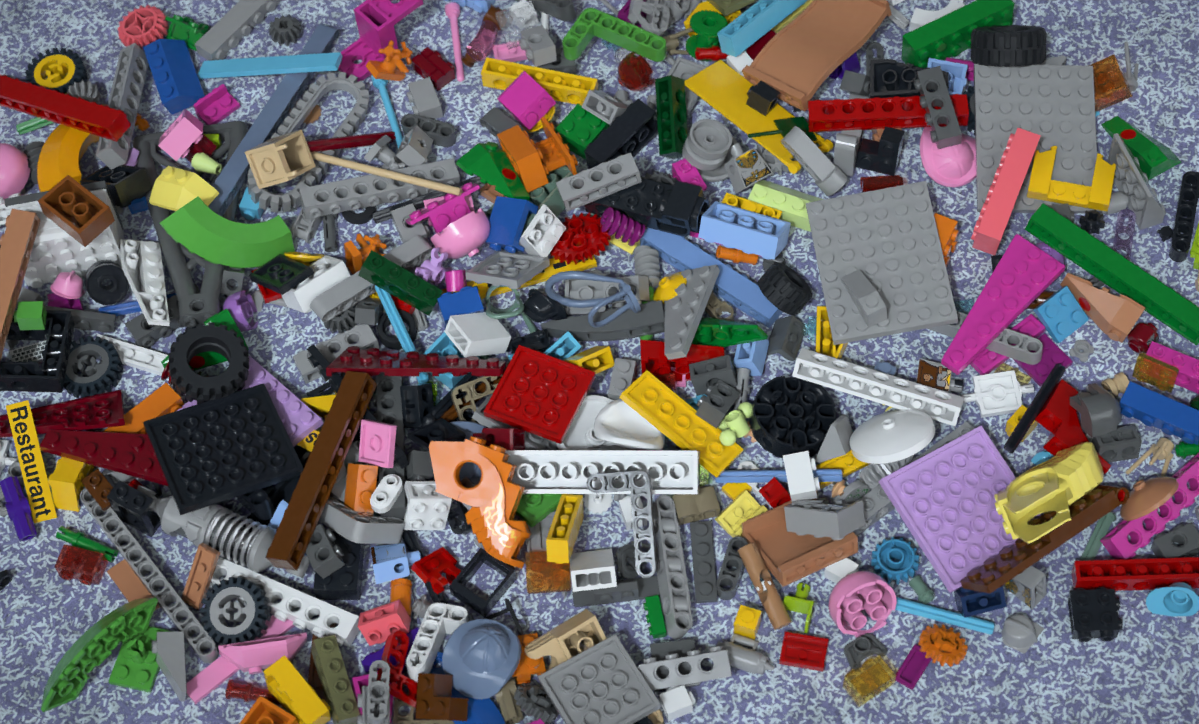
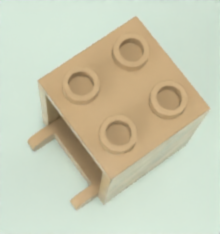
(280, 159)

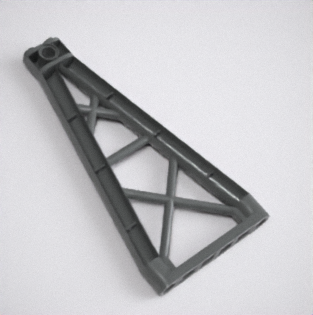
(193, 307)

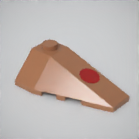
(1109, 312)

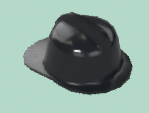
(541, 307)

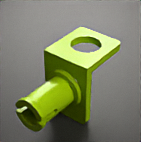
(800, 603)

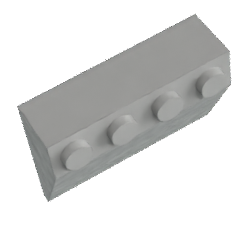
(1135, 185)

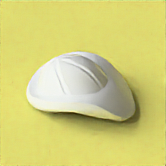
(627, 428)

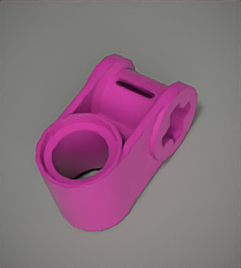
(455, 280)

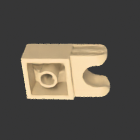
(564, 640)

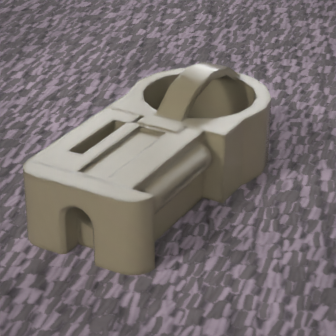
(716, 307)

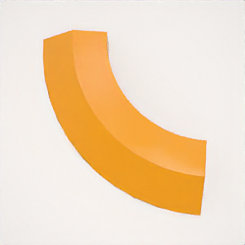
(62, 155)

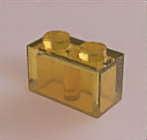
(868, 680)

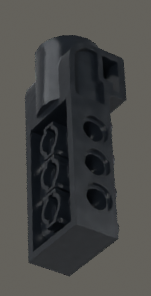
(658, 205)

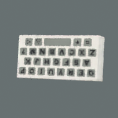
(28, 353)

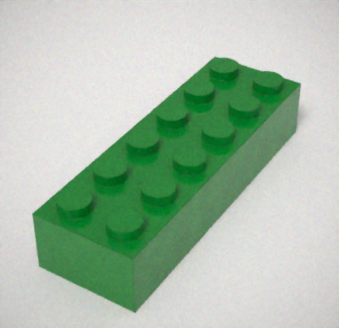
(952, 32)

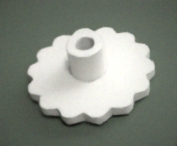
(597, 502)

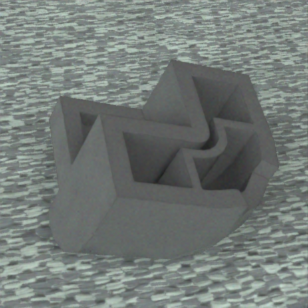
(1098, 410)

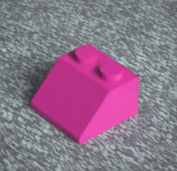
(526, 100)

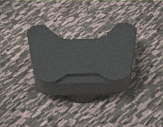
(862, 648)

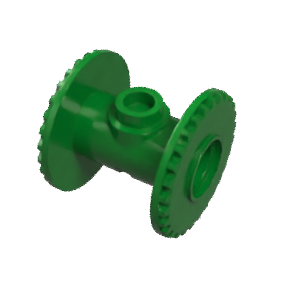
(707, 26)

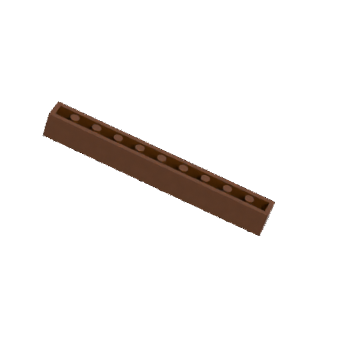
(321, 471)

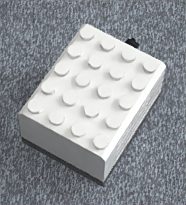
(58, 251)

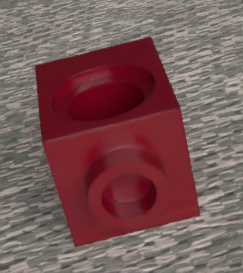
(203, 146)

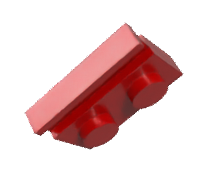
(803, 651)

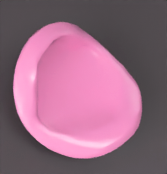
(950, 165)

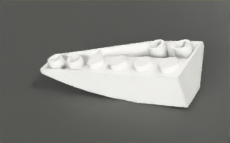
(145, 274)

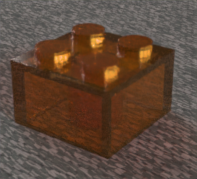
(1109, 83)

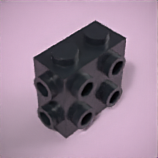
(1094, 614)

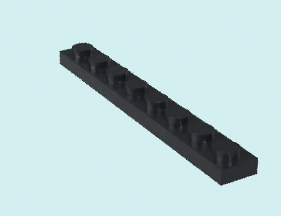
(318, 360)

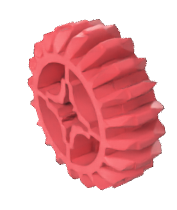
(143, 26)

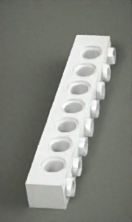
(877, 386)
(292, 598)

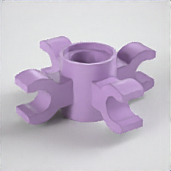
(432, 269)

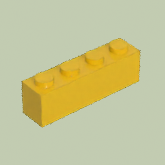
(564, 528)

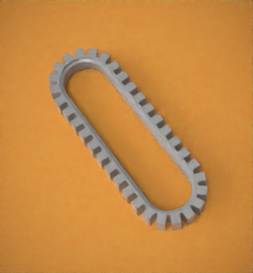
(292, 124)

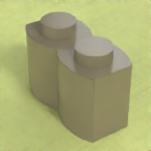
(696, 507)

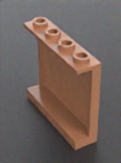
(791, 555)

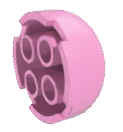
(13, 170)
(463, 235)
(861, 592)

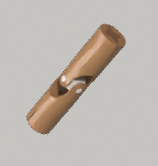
(766, 590)

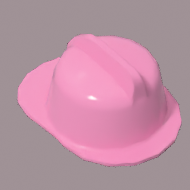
(68, 285)

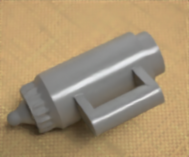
(745, 658)

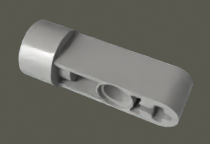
(826, 175)

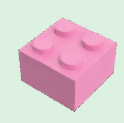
(181, 135)

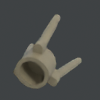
(673, 42)

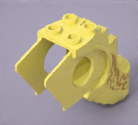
(1049, 488)

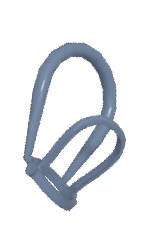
(624, 294)

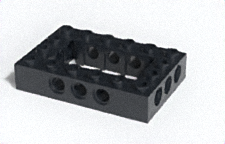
(29, 375)

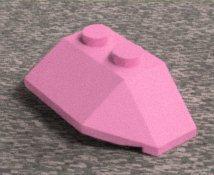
(262, 653)

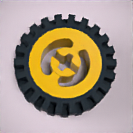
(55, 67)

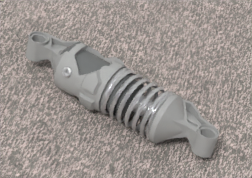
(221, 531)

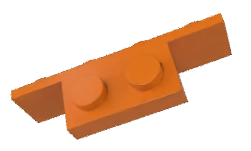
(554, 151)

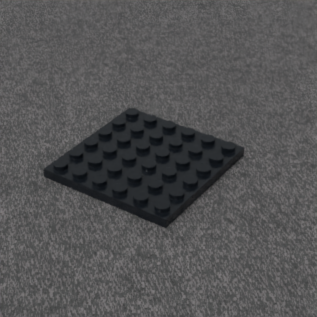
(222, 448)

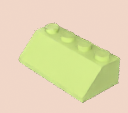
(785, 199)

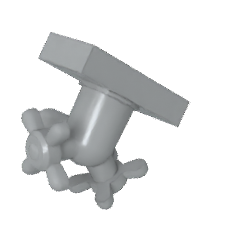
(384, 154)

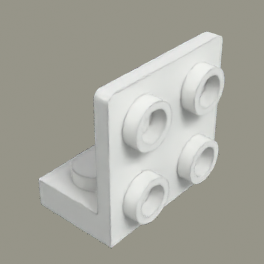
(425, 507)

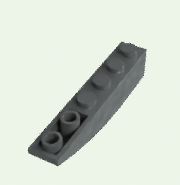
(626, 326)

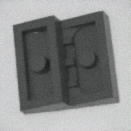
(681, 647)

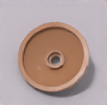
(1148, 496)

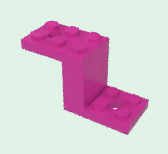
(376, 28)

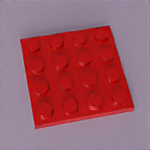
(539, 394)

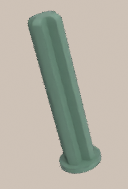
(1098, 533)

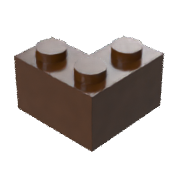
(436, 699)

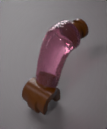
(484, 40)

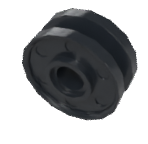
(106, 294)

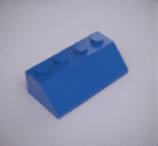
(174, 74)
(1161, 412)

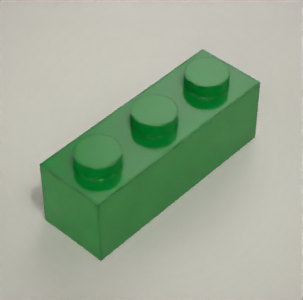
(655, 617)

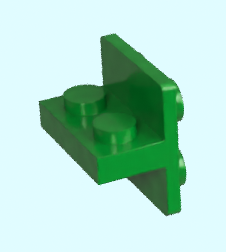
(185, 29)

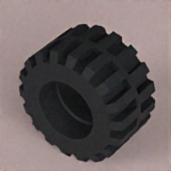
(785, 288)

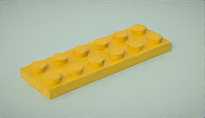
(679, 423)

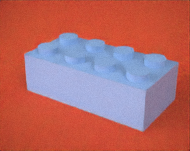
(744, 230)

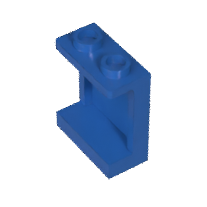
(508, 223)

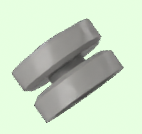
(707, 144)

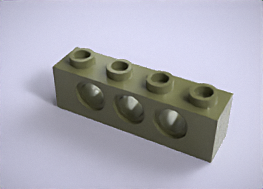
(335, 680)

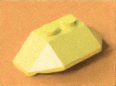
(178, 187)

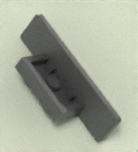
(626, 591)

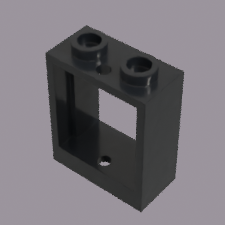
(471, 599)

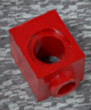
(775, 493)

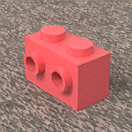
(383, 621)

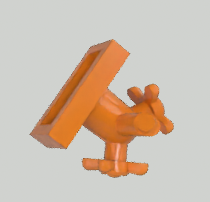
(392, 66)
(356, 257)

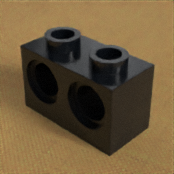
(416, 403)

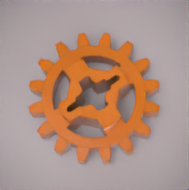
(942, 645)

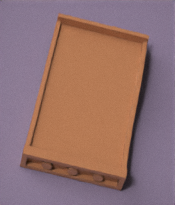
(814, 46)

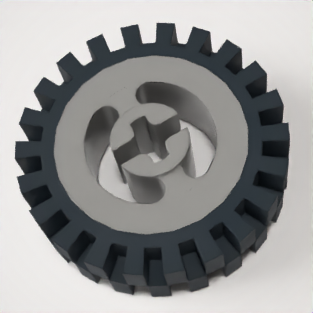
(219, 608)

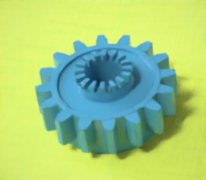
(892, 570)

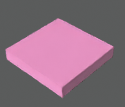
(377, 443)

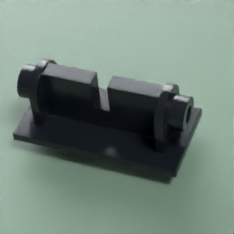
(535, 341)

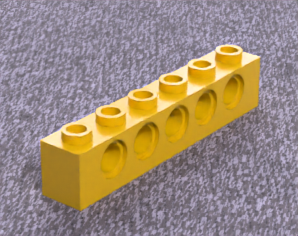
(559, 85)

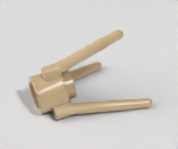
(1161, 451)

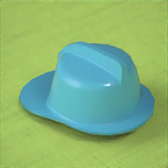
(1175, 600)

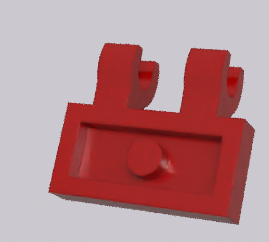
(435, 564)

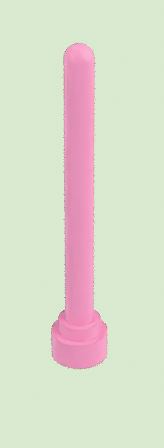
(452, 11)

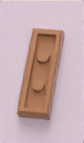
(200, 576)
(128, 582)

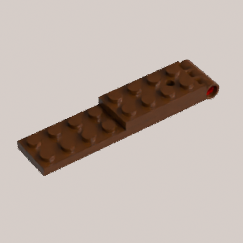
(1021, 555)

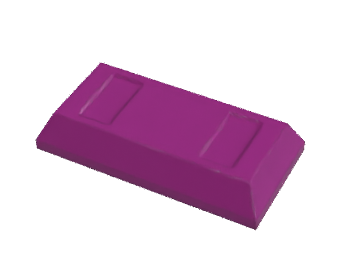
(912, 667)

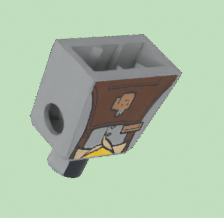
(937, 376)

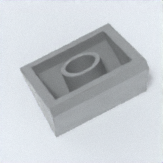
(836, 440)

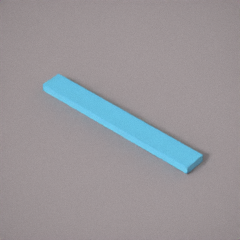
(270, 65)

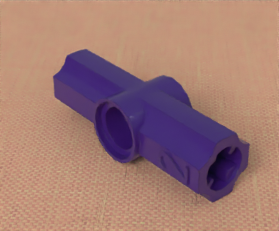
(18, 508)

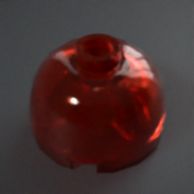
(634, 73)

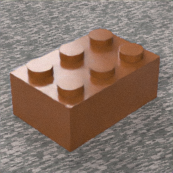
(76, 210)

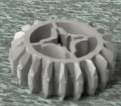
(875, 472)

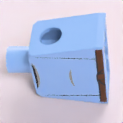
(392, 561)

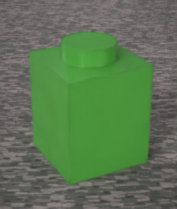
(31, 315)

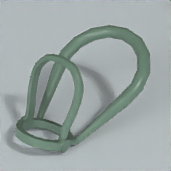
(508, 312)

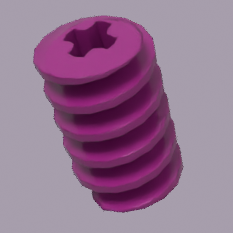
(622, 226)

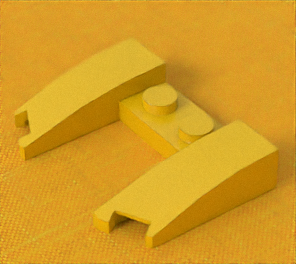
(1092, 197)

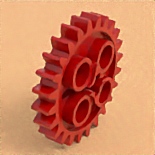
(580, 239)

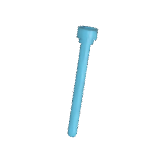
(381, 85)

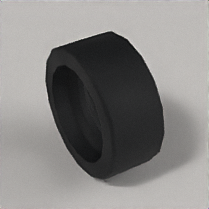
(394, 343)

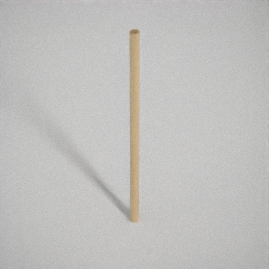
(386, 173)

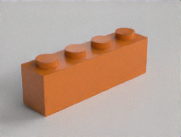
(157, 404)

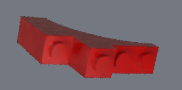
(1063, 422)

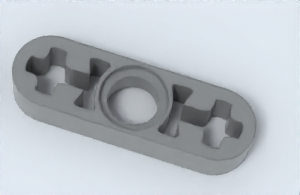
(373, 683)

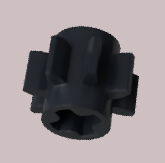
(1092, 221)

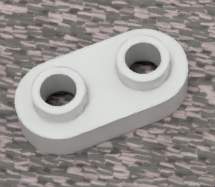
(388, 492)

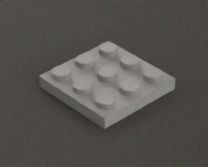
(507, 269)

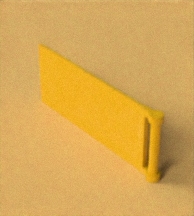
(727, 93)

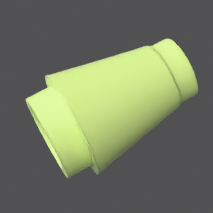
(204, 163)

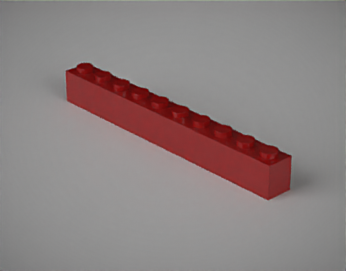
(63, 108)

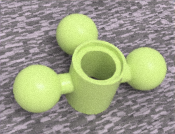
(734, 424)

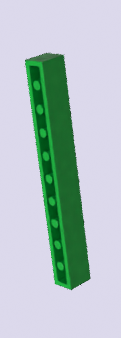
(1116, 271)

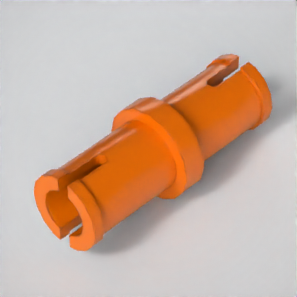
(736, 255)

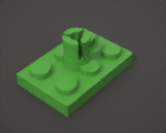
(136, 663)

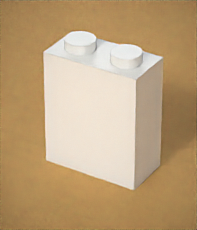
(477, 334)
(592, 570)

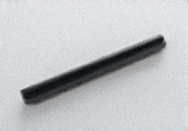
(385, 214)
(1034, 408)

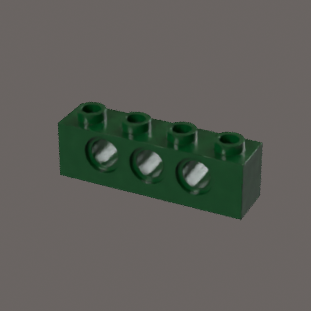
(671, 116)
(400, 283)

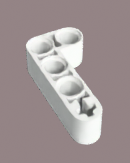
(438, 621)

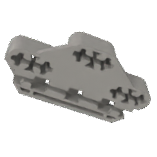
(659, 14)

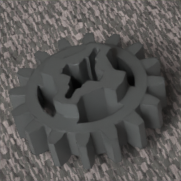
(535, 702)

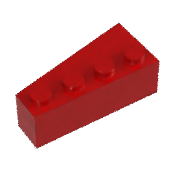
(655, 361)

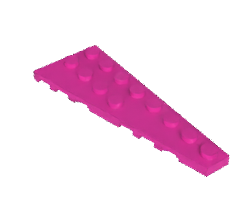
(1011, 288)

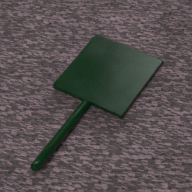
(785, 126)

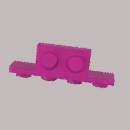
(446, 210)

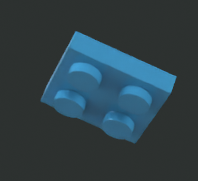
(1061, 314)

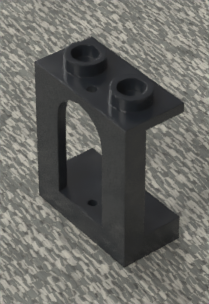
(137, 504)

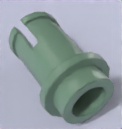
(923, 592)

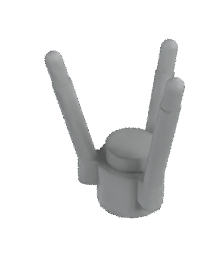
(1131, 79)

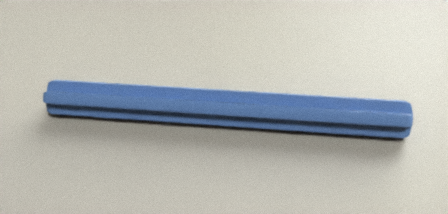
(764, 476)

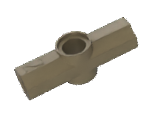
(510, 711)

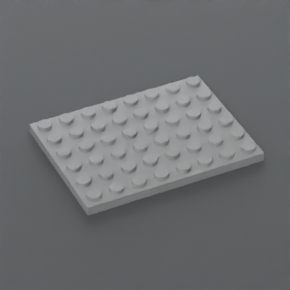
(1044, 101)
(897, 248)

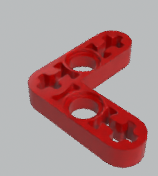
(399, 654)

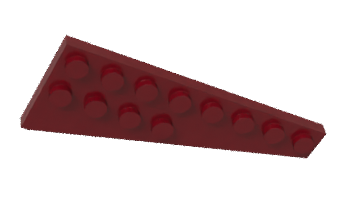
(411, 363)
(77, 414)
(113, 451)

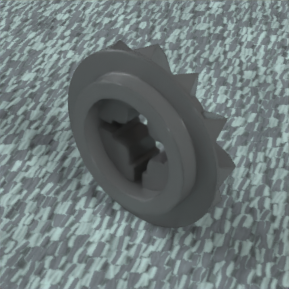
(627, 571)

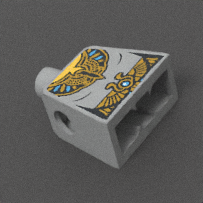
(746, 168)
(1026, 584)

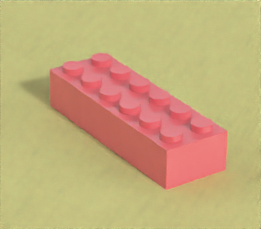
(1004, 191)

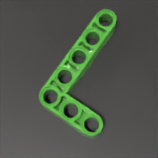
(614, 30)

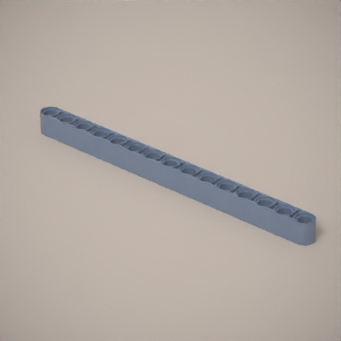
(269, 120)

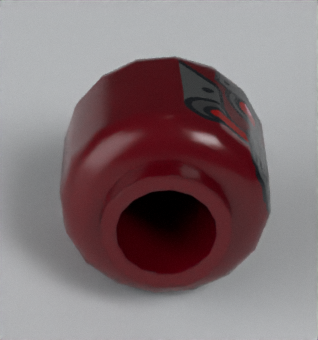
(1141, 337)

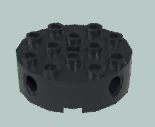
(791, 416)

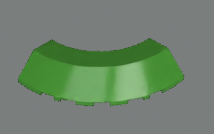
(225, 240)
(93, 648)

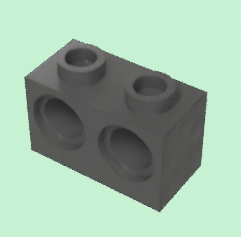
(716, 403)
(1119, 444)
(323, 552)

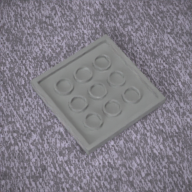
(600, 687)

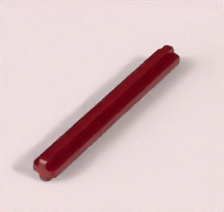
(348, 141)

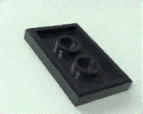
(281, 274)

